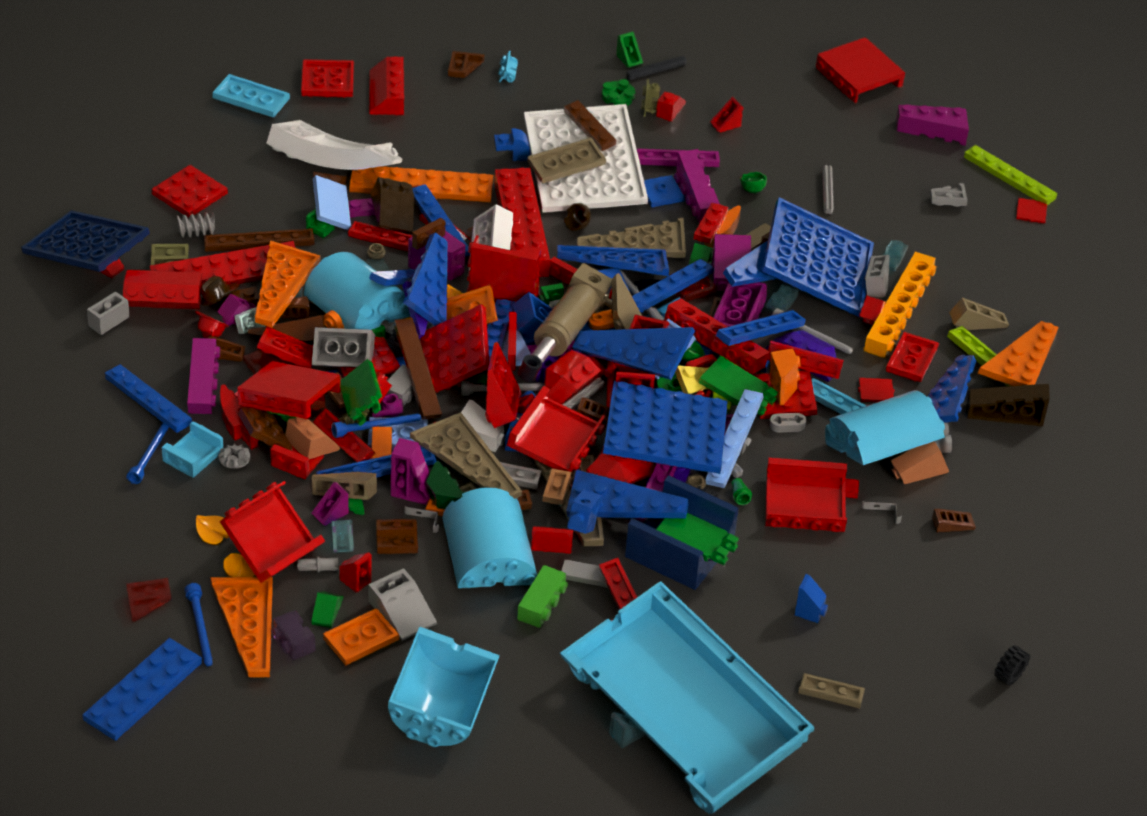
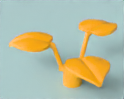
(212, 532)

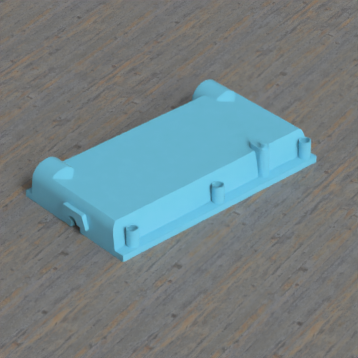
(689, 695)

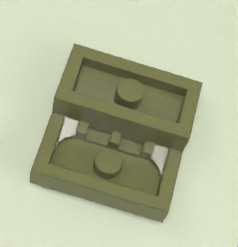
(168, 253)

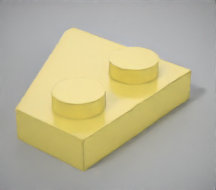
(689, 378)

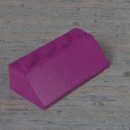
(741, 303)

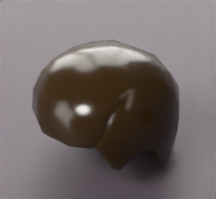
(578, 217)

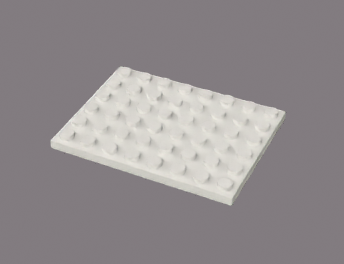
(608, 185)

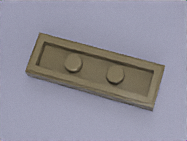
(831, 690)

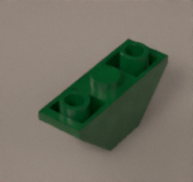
(442, 487)

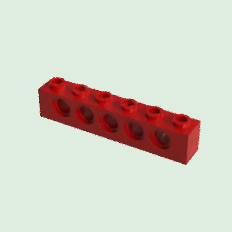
(744, 354)

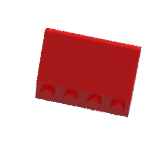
(502, 390)

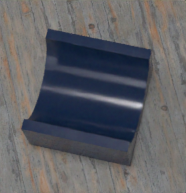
(670, 555)

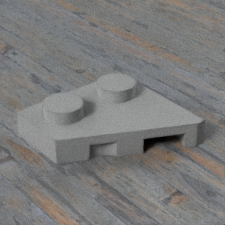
(948, 196)

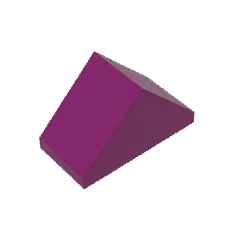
(332, 505)

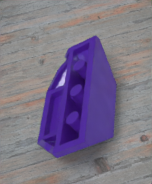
(806, 341)

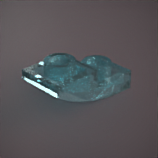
(896, 250)
(783, 298)

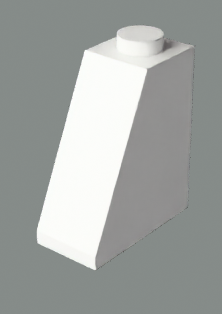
(476, 417)

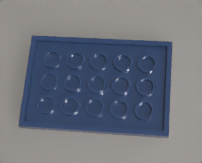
(85, 240)

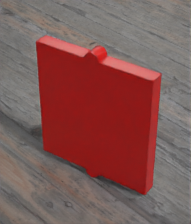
(1031, 210)
(875, 389)

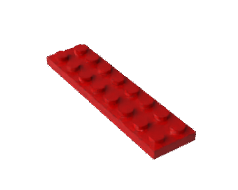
(232, 266)

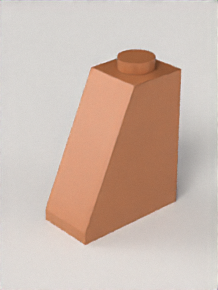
(919, 463)

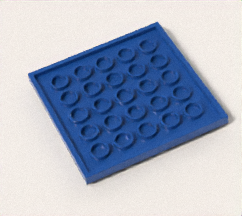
(818, 257)
(666, 427)

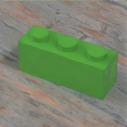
(542, 596)

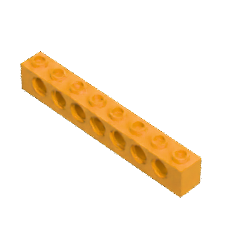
(900, 305)

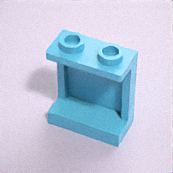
(194, 450)

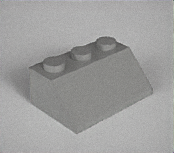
(342, 347)

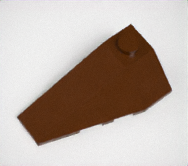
(299, 329)

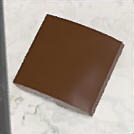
(396, 536)

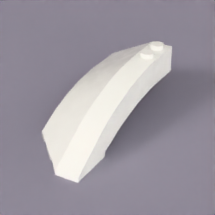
(322, 149)

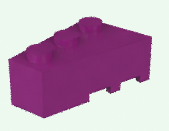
(409, 472)

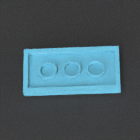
(251, 95)

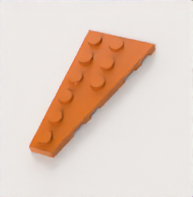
(282, 279)
(1024, 358)
(249, 618)

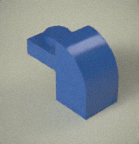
(516, 142)

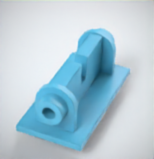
(508, 68)

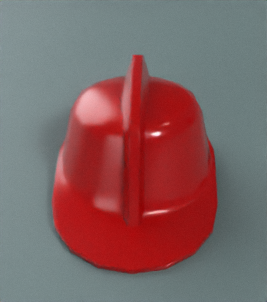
(210, 326)

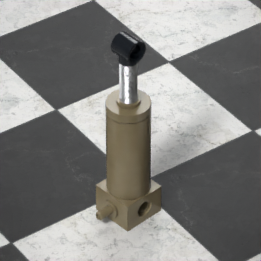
(584, 297)

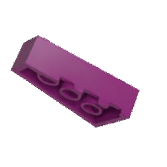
(933, 122)
(694, 183)
(203, 376)

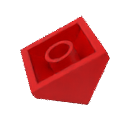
(552, 539)

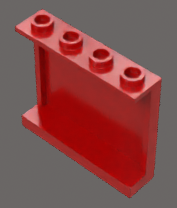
(858, 68)
(506, 271)
(286, 389)
(554, 433)
(806, 494)
(269, 532)

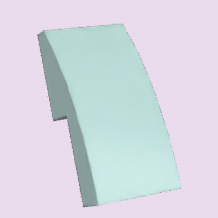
(246, 321)

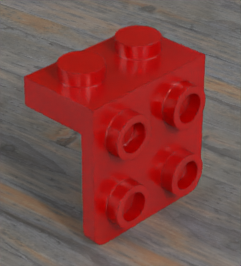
(293, 461)

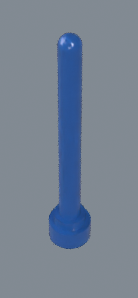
(340, 429)
(136, 473)
(193, 594)

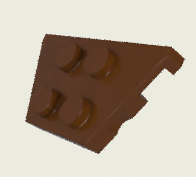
(263, 427)

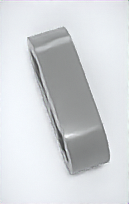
(787, 422)

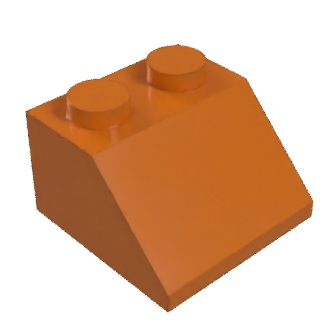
(784, 373)

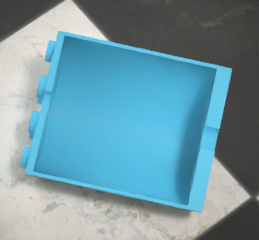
(344, 286)
(885, 428)
(488, 540)
(440, 689)

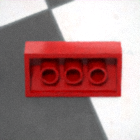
(387, 87)
(162, 289)

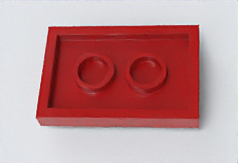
(286, 347)
(912, 357)

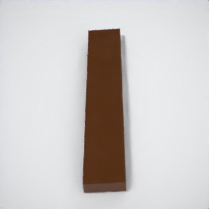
(248, 240)
(417, 368)

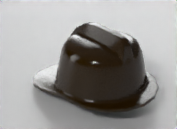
(216, 289)

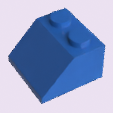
(530, 314)

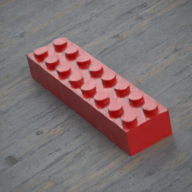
(517, 194)

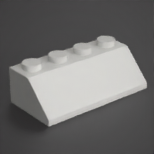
(494, 227)

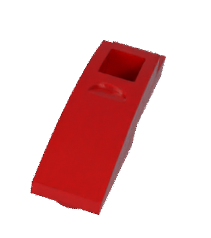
(231, 419)

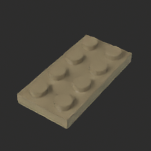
(566, 160)

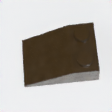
(393, 205)

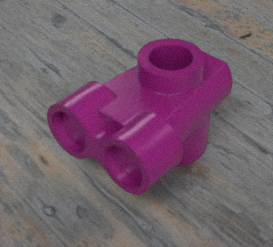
(390, 406)

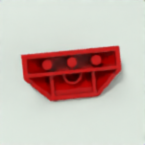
(571, 375)
(621, 468)

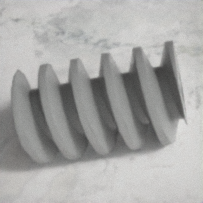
(196, 225)

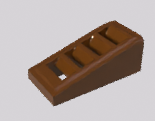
(298, 309)
(227, 345)
(593, 410)
(943, 523)

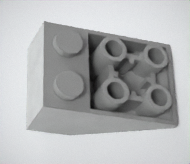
(401, 603)

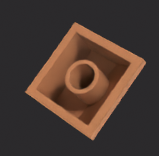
(309, 438)

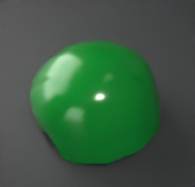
(753, 182)
(693, 352)

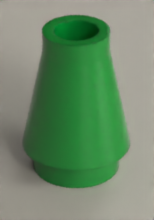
(741, 493)

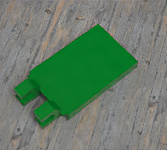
(731, 381)
(361, 391)
(702, 536)

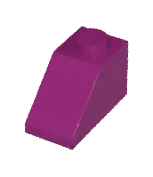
(232, 306)

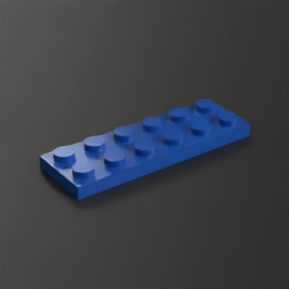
(142, 689)

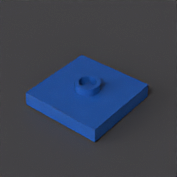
(663, 191)

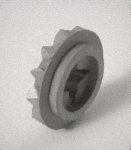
(232, 461)

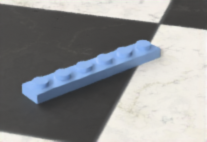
(736, 436)

